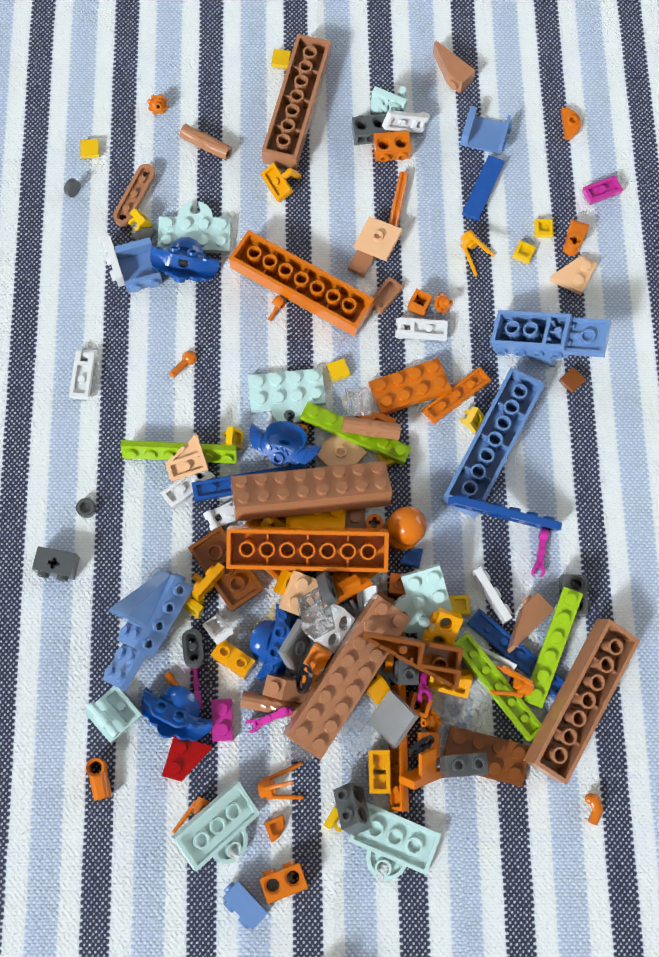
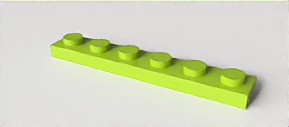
(332, 424)
(165, 450)
(553, 646)
(493, 680)

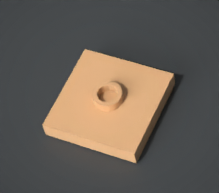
(377, 238)
(338, 451)

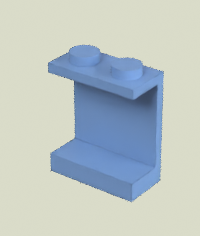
(485, 133)
(136, 265)

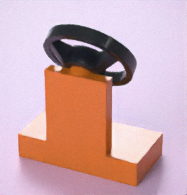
(312, 667)
(427, 770)

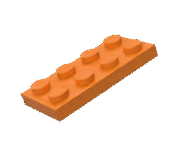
(410, 386)

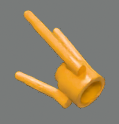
(471, 241)

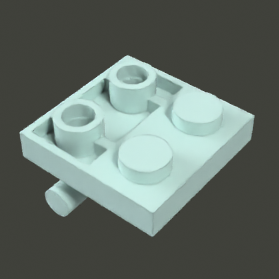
(384, 101)
(113, 713)

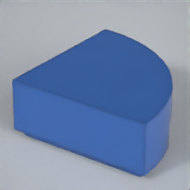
(412, 558)

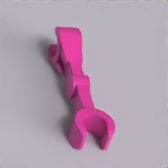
(543, 536)
(196, 684)
(423, 689)
(258, 723)

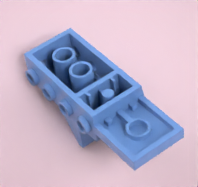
(549, 335)
(142, 612)

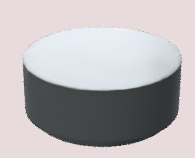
(72, 187)
(86, 508)

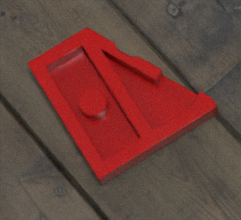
(184, 758)

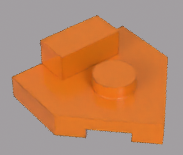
(350, 583)

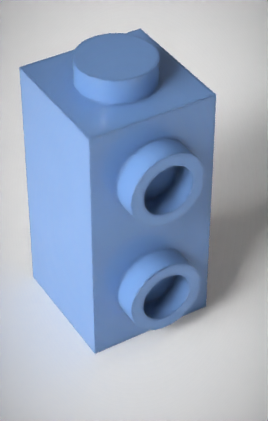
(242, 901)

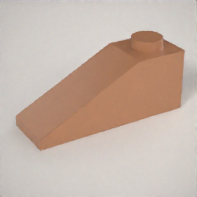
(455, 71)
(529, 617)

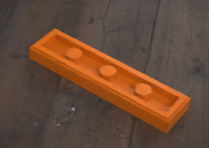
(460, 393)

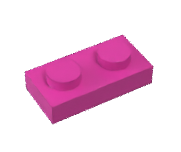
(602, 190)
(223, 720)

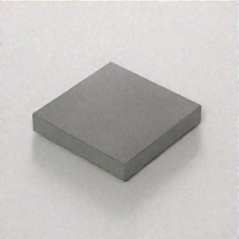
(295, 648)
(393, 719)

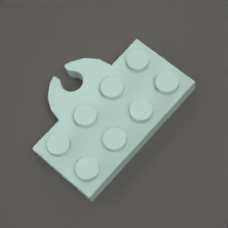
(209, 231)
(286, 392)
(424, 593)
(217, 828)
(396, 843)

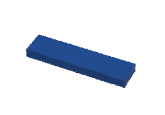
(483, 188)

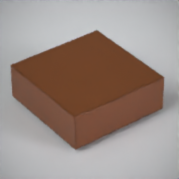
(572, 380)

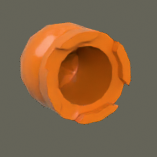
(405, 528)

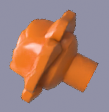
(157, 104)
(442, 303)
(432, 722)

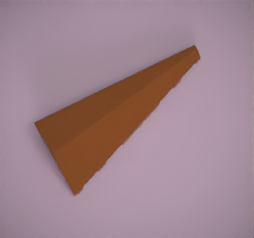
(433, 658)

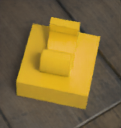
(140, 219)
(473, 419)
(233, 437)
(194, 607)
(332, 820)

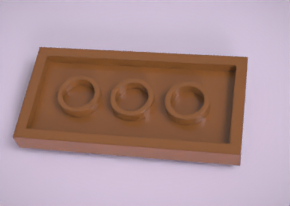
(235, 585)
(503, 755)

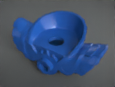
(186, 248)
(283, 443)
(267, 640)
(175, 713)

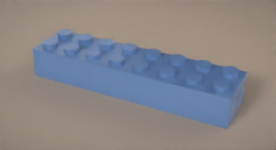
(495, 438)

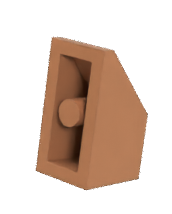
(283, 688)

